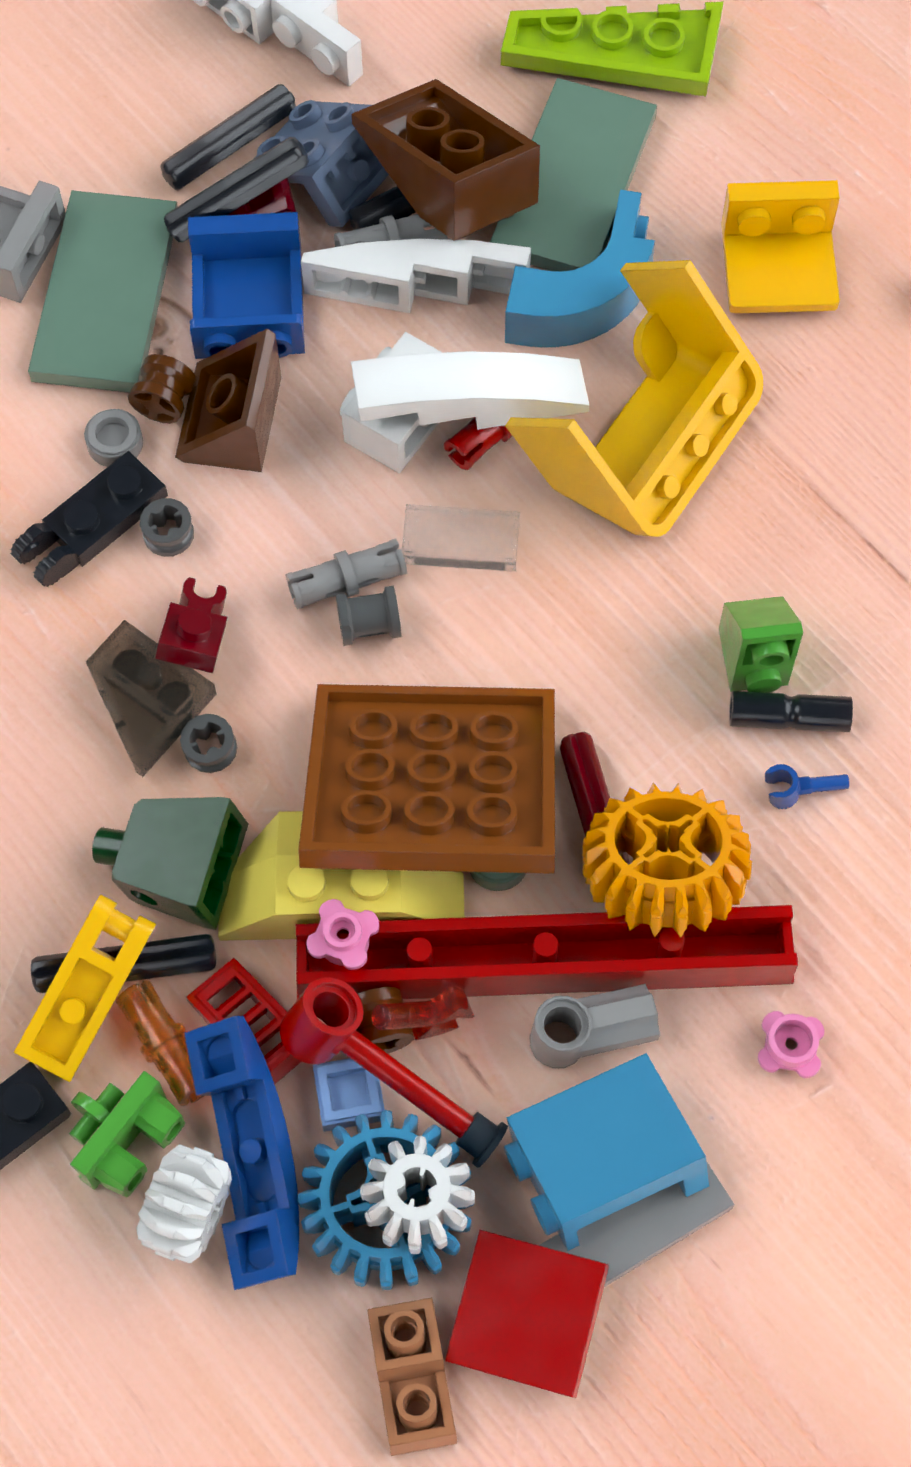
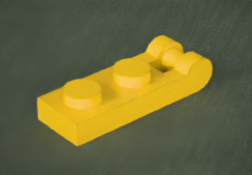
(83, 991)

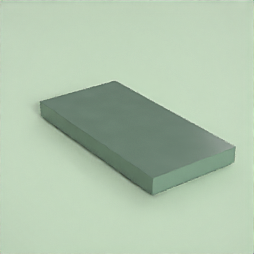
(586, 157)
(103, 292)

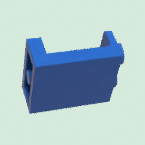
(246, 281)

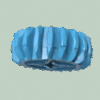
(329, 1218)

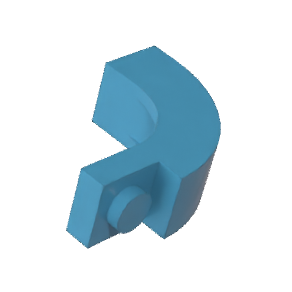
(582, 302)

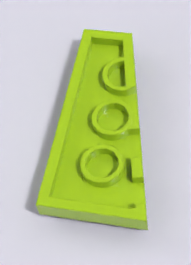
(640, 49)

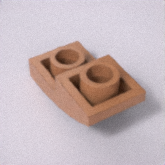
(412, 1376)

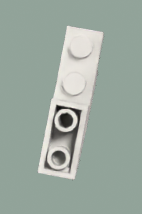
(300, 24)

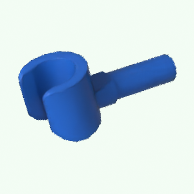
(800, 785)

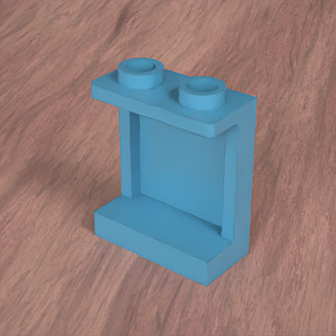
(603, 1148)

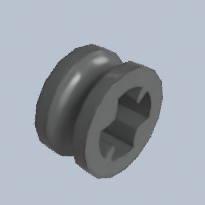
(156, 516)
(201, 728)

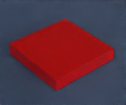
(527, 1313)

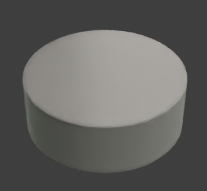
(112, 435)

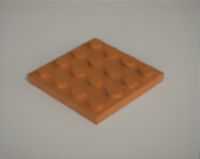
(431, 779)

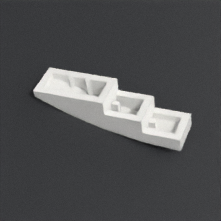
(397, 270)
(468, 386)

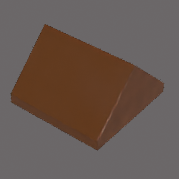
(232, 406)

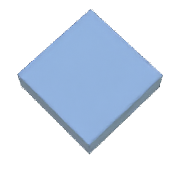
(346, 1092)

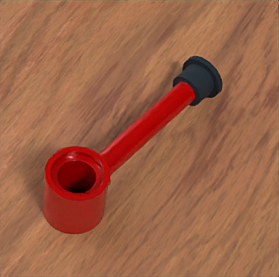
(342, 1013)

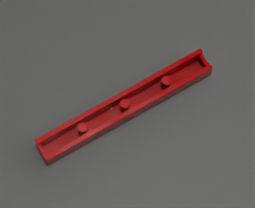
(562, 954)

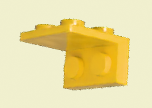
(780, 246)

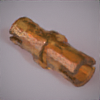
(161, 1038)

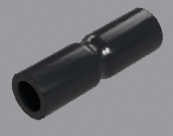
(782, 711)

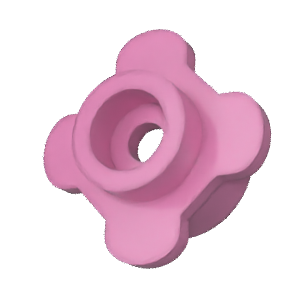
(343, 952)
(801, 1029)

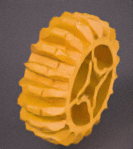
(667, 877)

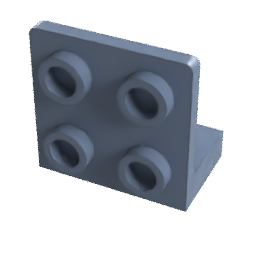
(340, 164)

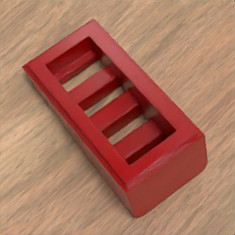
(278, 1059)

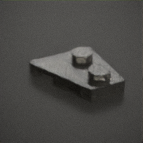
(144, 695)

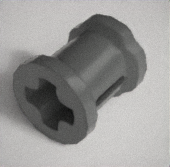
(368, 615)

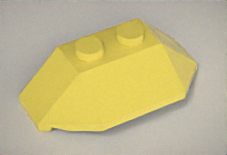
(274, 894)

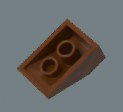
(451, 158)

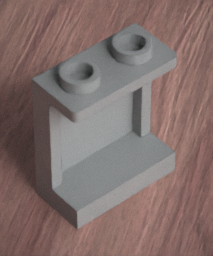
(26, 235)

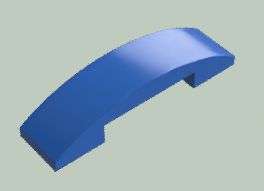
(256, 1146)

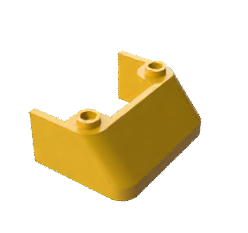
(675, 423)

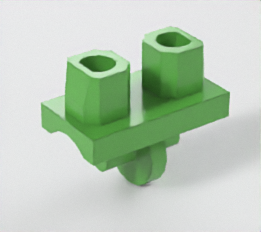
(105, 1154)

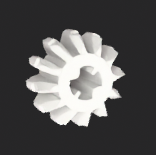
(391, 1193)
(184, 1203)

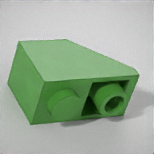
(759, 643)

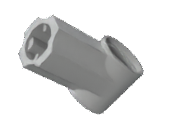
(600, 1024)

